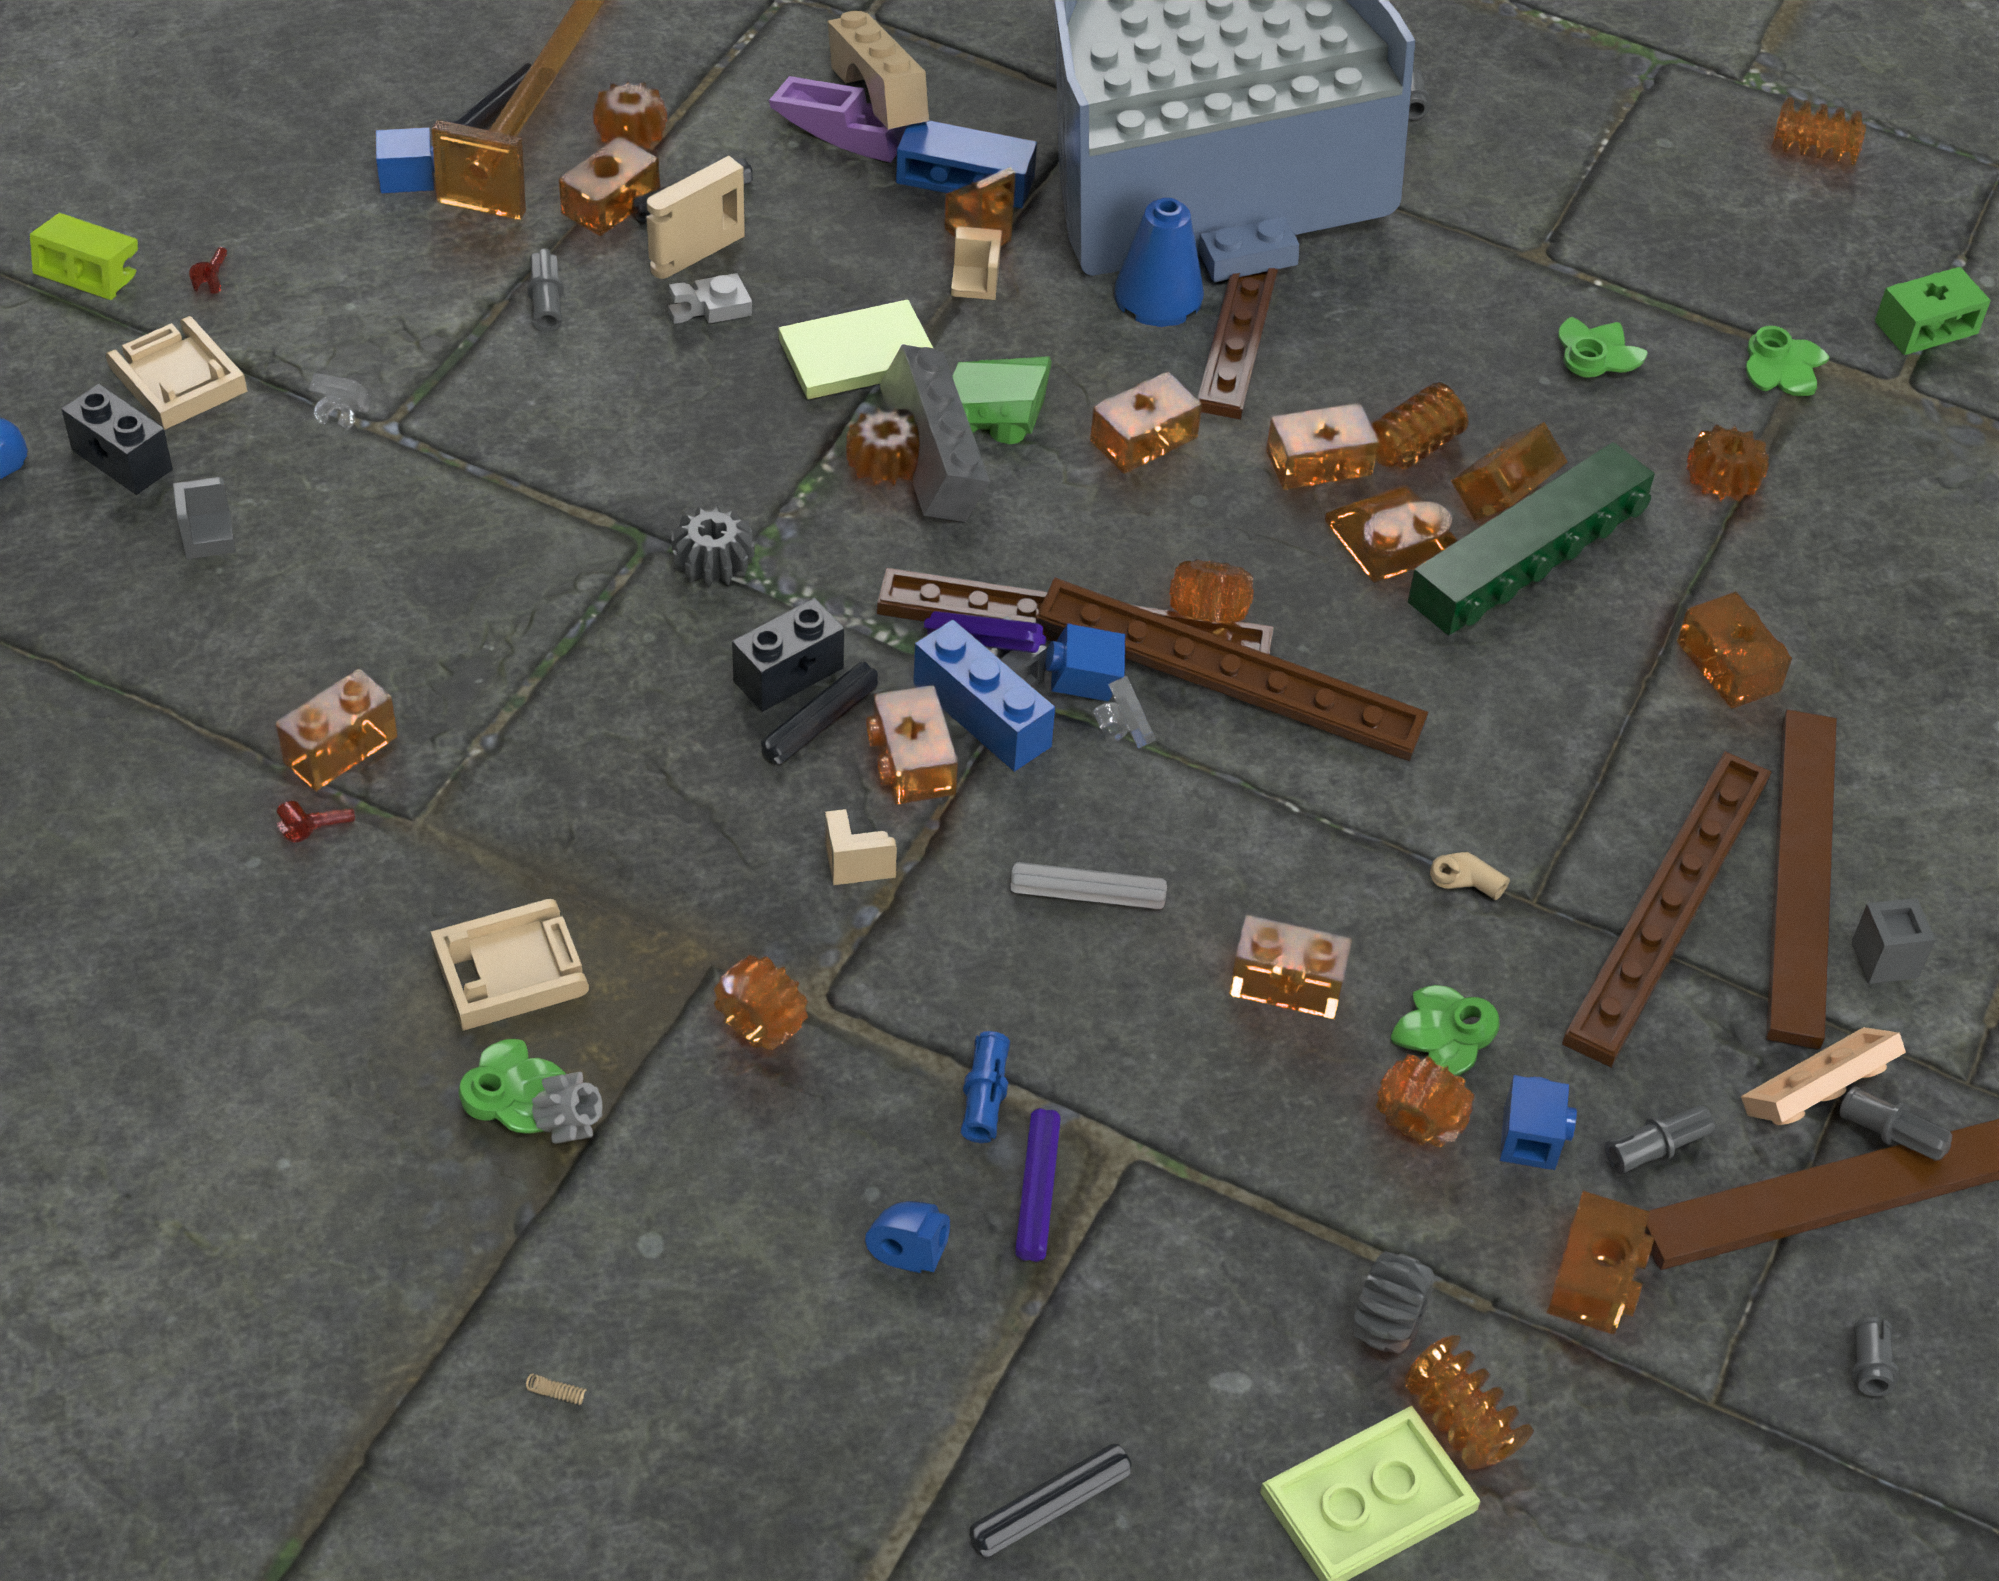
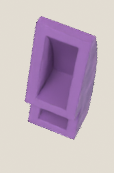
(837, 116)

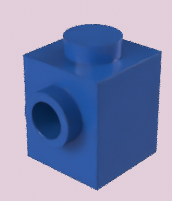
(405, 160)
(1086, 661)
(1536, 1122)

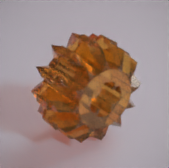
(630, 113)
(883, 446)
(1727, 462)
(1211, 591)
(760, 1002)
(1425, 1101)

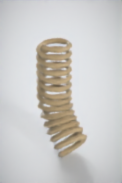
(545, 1385)

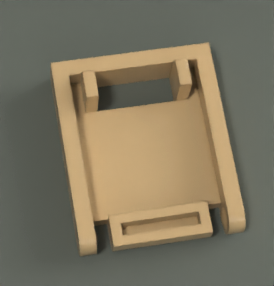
(694, 219)
(175, 375)
(515, 962)

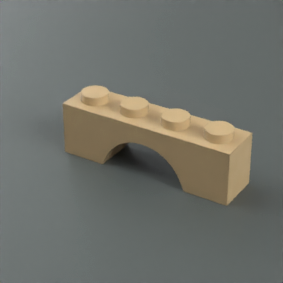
(893, 78)

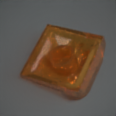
(1392, 531)

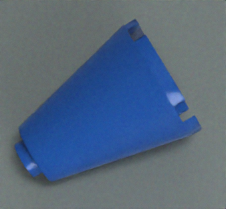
(1162, 267)

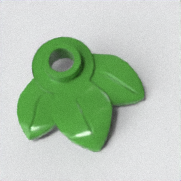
(1597, 349)
(1783, 362)
(1440, 1028)
(511, 1083)

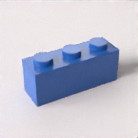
(952, 156)
(984, 695)

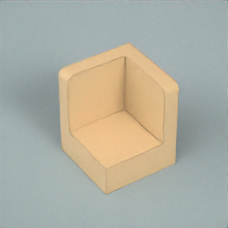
(976, 263)
(857, 855)

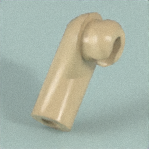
(1467, 870)

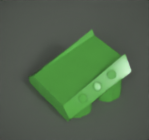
(1003, 395)

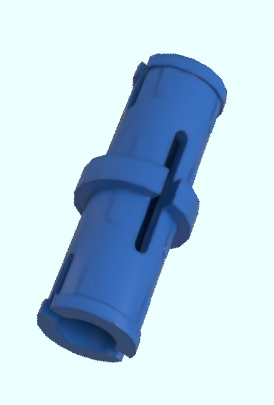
(985, 1087)

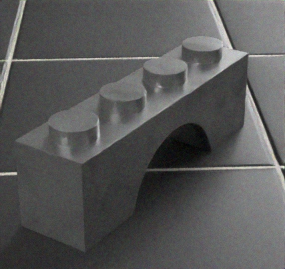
(949, 465)

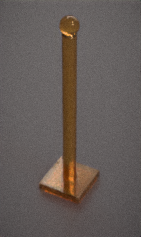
(486, 167)

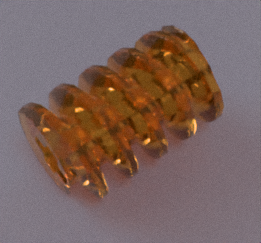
(1820, 130)
(1419, 426)
(1462, 1406)

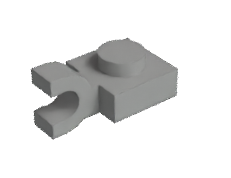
(714, 297)

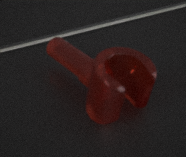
(208, 271)
(299, 825)

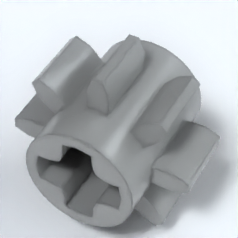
(567, 1107)

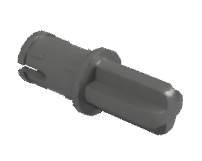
(545, 291)
(1896, 1124)
(1658, 1138)

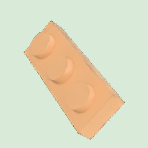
(1823, 1075)

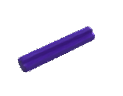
(993, 631)
(1038, 1185)

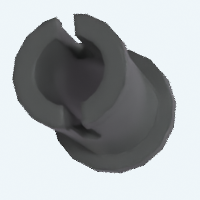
(1420, 98)
(1875, 1369)

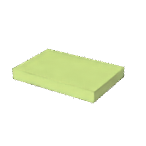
(850, 347)
(1369, 1497)

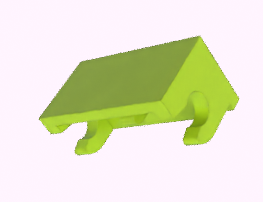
(82, 255)

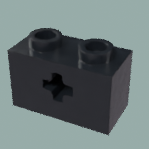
(117, 439)
(788, 654)

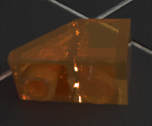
(983, 204)

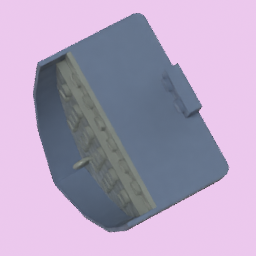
(1237, 109)

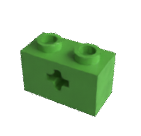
(1932, 310)

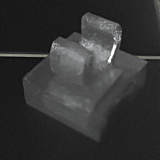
(338, 394)
(1124, 716)

